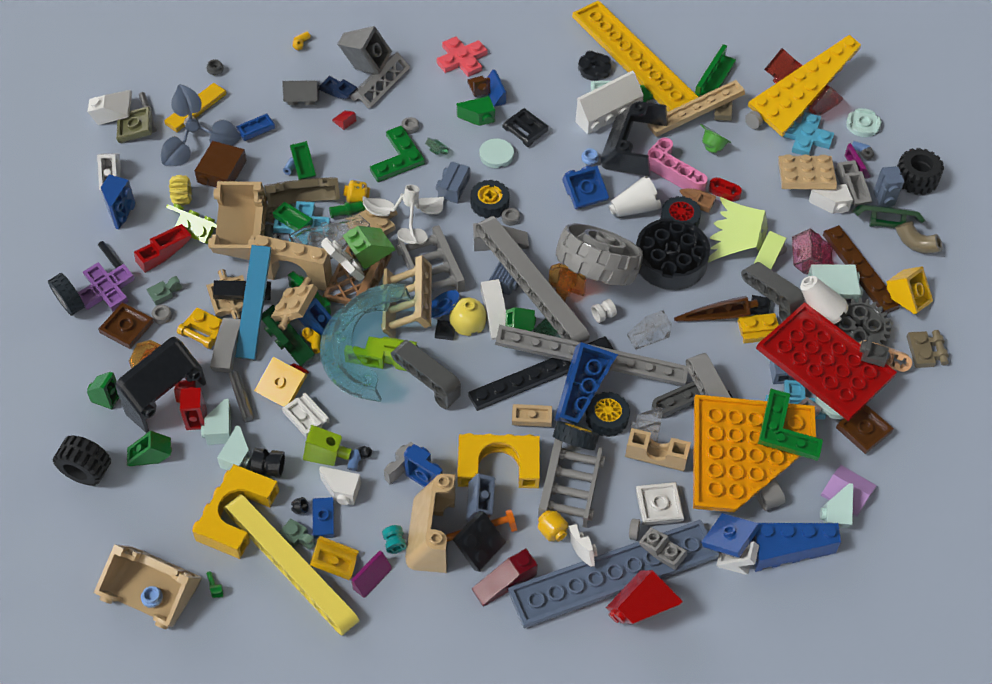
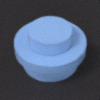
(590, 156)
(151, 596)

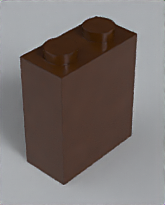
(220, 163)

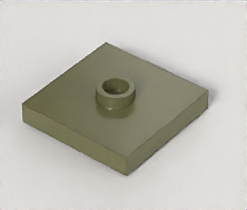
(136, 125)

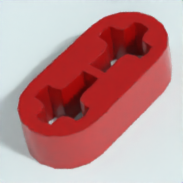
(725, 189)

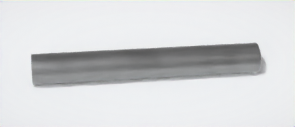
(144, 102)

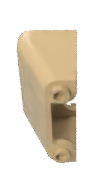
(239, 217)
(426, 546)
(133, 570)

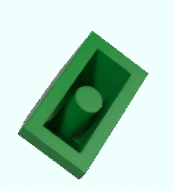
(477, 111)
(520, 318)
(103, 390)
(149, 449)

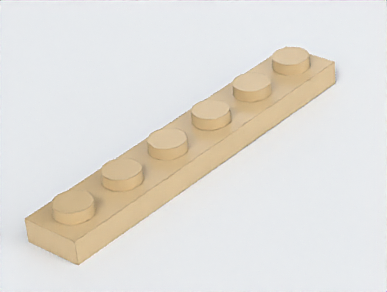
(699, 107)

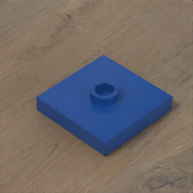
(730, 535)

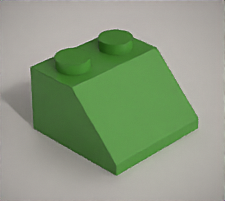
(368, 244)

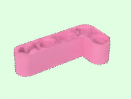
(673, 169)

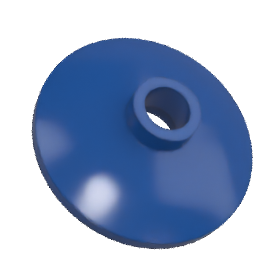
(444, 303)

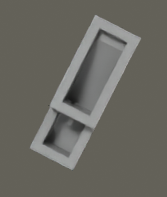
(849, 174)
(225, 346)

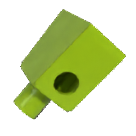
(324, 447)

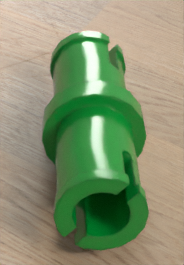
(346, 209)

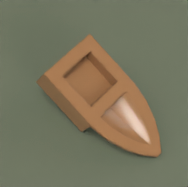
(702, 198)

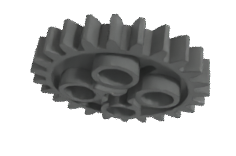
(860, 325)

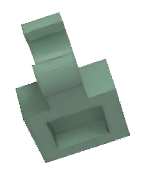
(162, 292)
(296, 533)

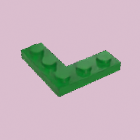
(408, 156)
(775, 436)

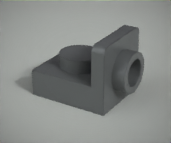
(873, 352)

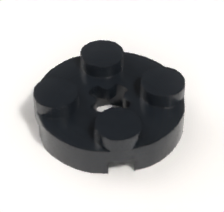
(602, 64)

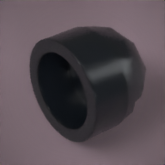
(300, 505)

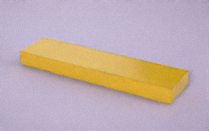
(208, 97)

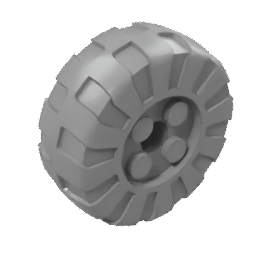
(599, 254)

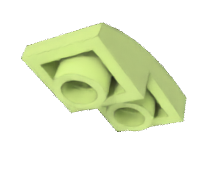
(770, 249)

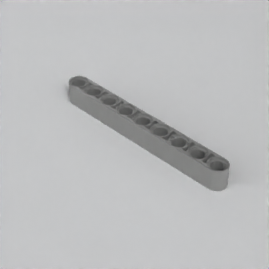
(531, 280)
(710, 384)

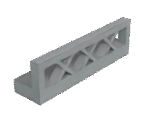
(373, 78)

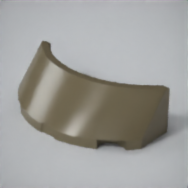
(302, 190)

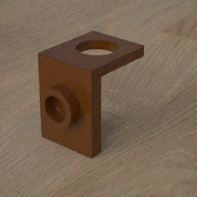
(479, 85)

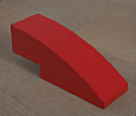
(161, 247)

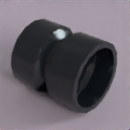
(267, 462)

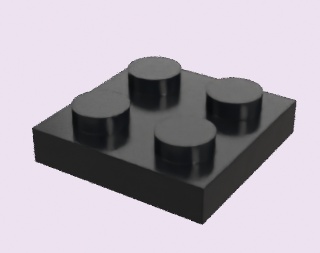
(479, 541)

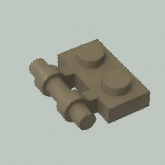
(922, 351)

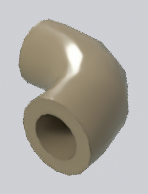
(917, 241)

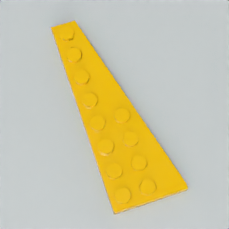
(793, 94)

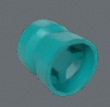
(394, 540)

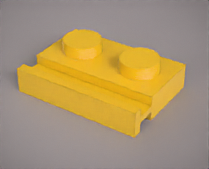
(756, 327)
(334, 558)

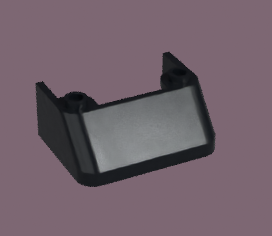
(618, 151)
(154, 377)

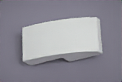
(582, 545)

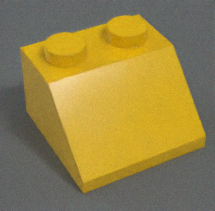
(910, 289)

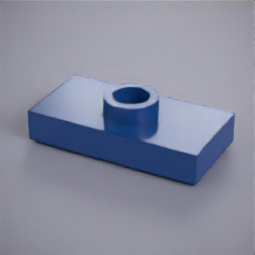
(255, 127)
(323, 517)

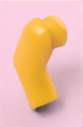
(298, 41)
(313, 338)

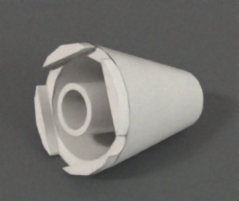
(636, 199)
(823, 299)

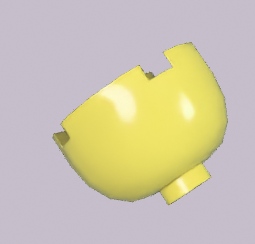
(468, 316)

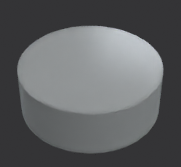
(754, 119)
(410, 125)
(510, 216)
(161, 314)
(634, 529)

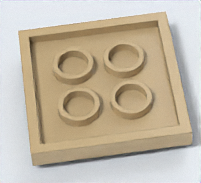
(807, 172)

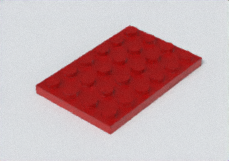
(825, 361)

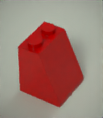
(642, 598)

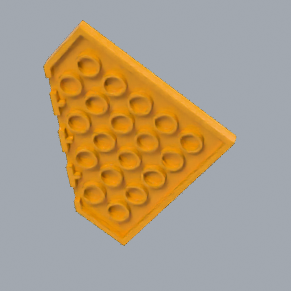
(726, 450)

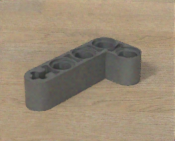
(774, 287)
(429, 372)

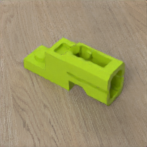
(379, 352)

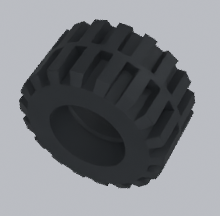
(920, 170)
(82, 460)

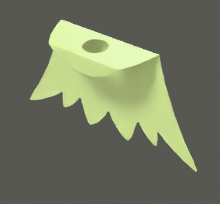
(739, 230)

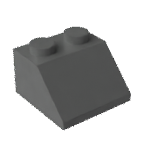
(301, 91)

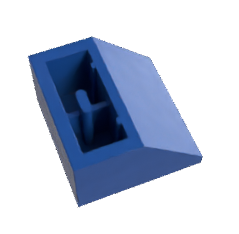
(118, 199)

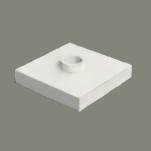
(659, 503)

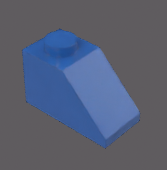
(315, 317)

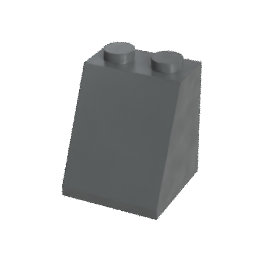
(365, 49)

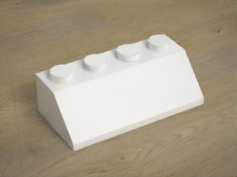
(607, 102)

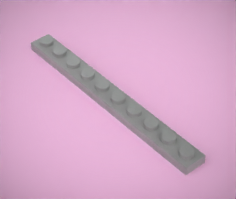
(564, 350)

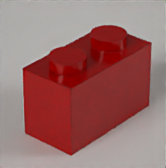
(192, 408)

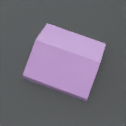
(861, 487)

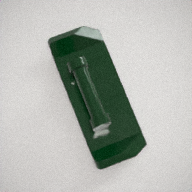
(886, 223)

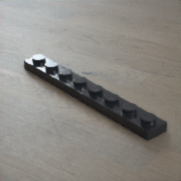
(524, 379)

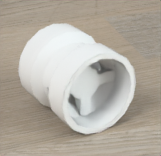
(604, 310)

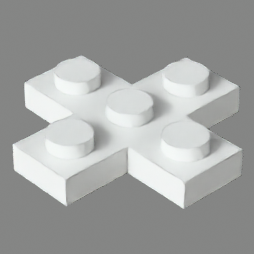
(335, 250)

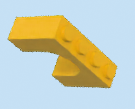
(522, 448)
(216, 533)

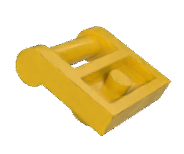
(204, 323)

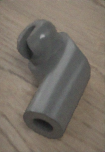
(269, 232)

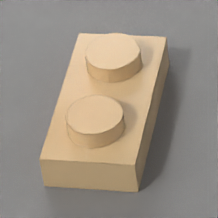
(532, 415)

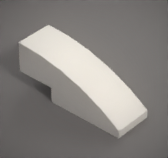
(494, 305)

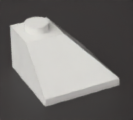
(110, 107)

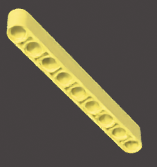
(292, 565)

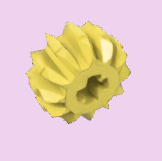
(180, 190)

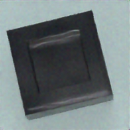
(444, 330)

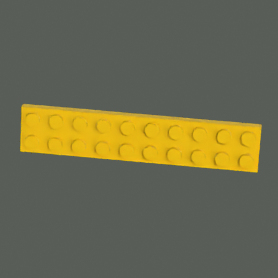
(634, 55)

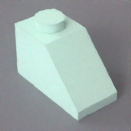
(217, 424)
(235, 451)
(839, 508)

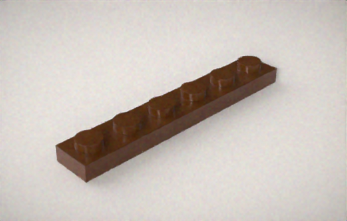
(869, 279)

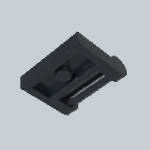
(528, 123)

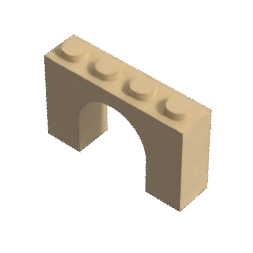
(311, 259)

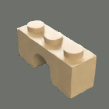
(669, 455)

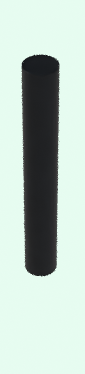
(108, 253)

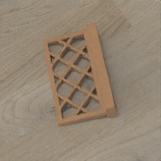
(372, 278)

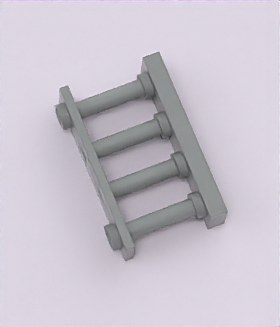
(443, 252)
(556, 470)

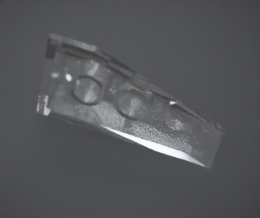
(332, 231)

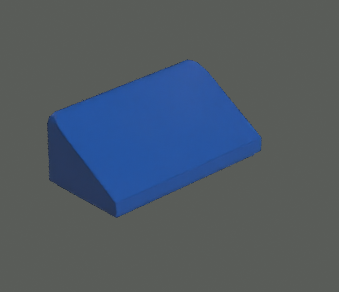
(497, 90)

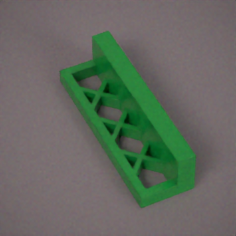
(715, 73)

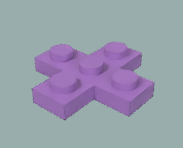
(105, 286)

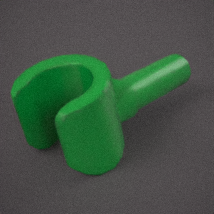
(216, 590)

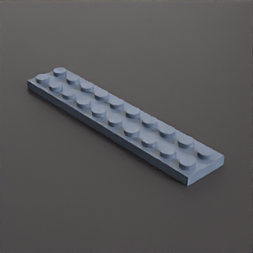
(584, 585)

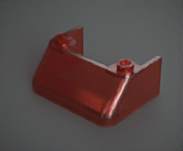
(785, 64)

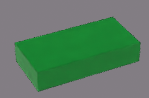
(302, 160)
(291, 217)

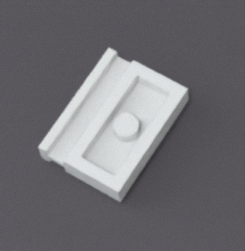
(304, 413)

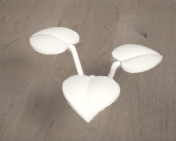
(411, 198)

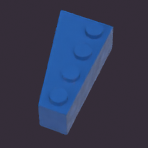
(583, 380)
(793, 542)

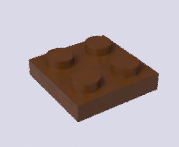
(126, 325)
(865, 429)

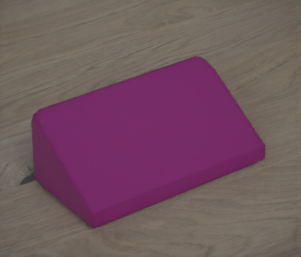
(851, 155)
(371, 574)

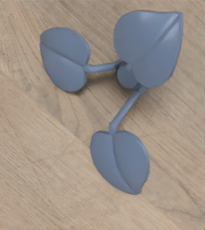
(186, 102)

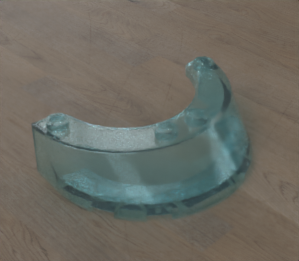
(336, 341)

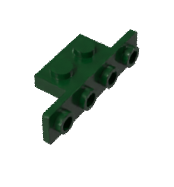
(287, 338)

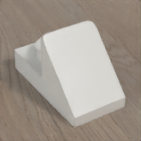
(741, 564)

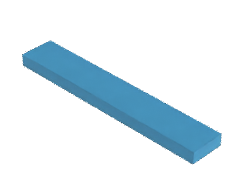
(253, 302)

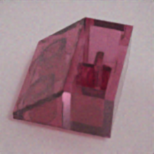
(810, 249)

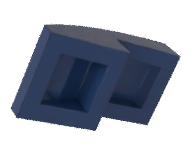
(336, 88)

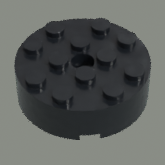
(673, 254)

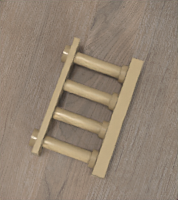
(421, 300)

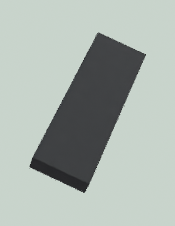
(234, 290)

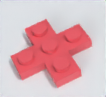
(462, 56)

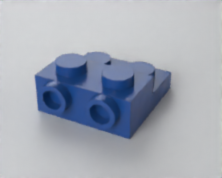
(585, 186)
(419, 465)

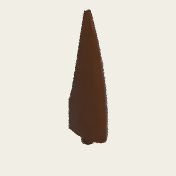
(720, 310)

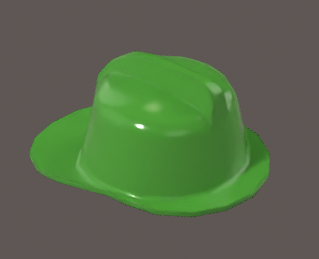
(713, 141)

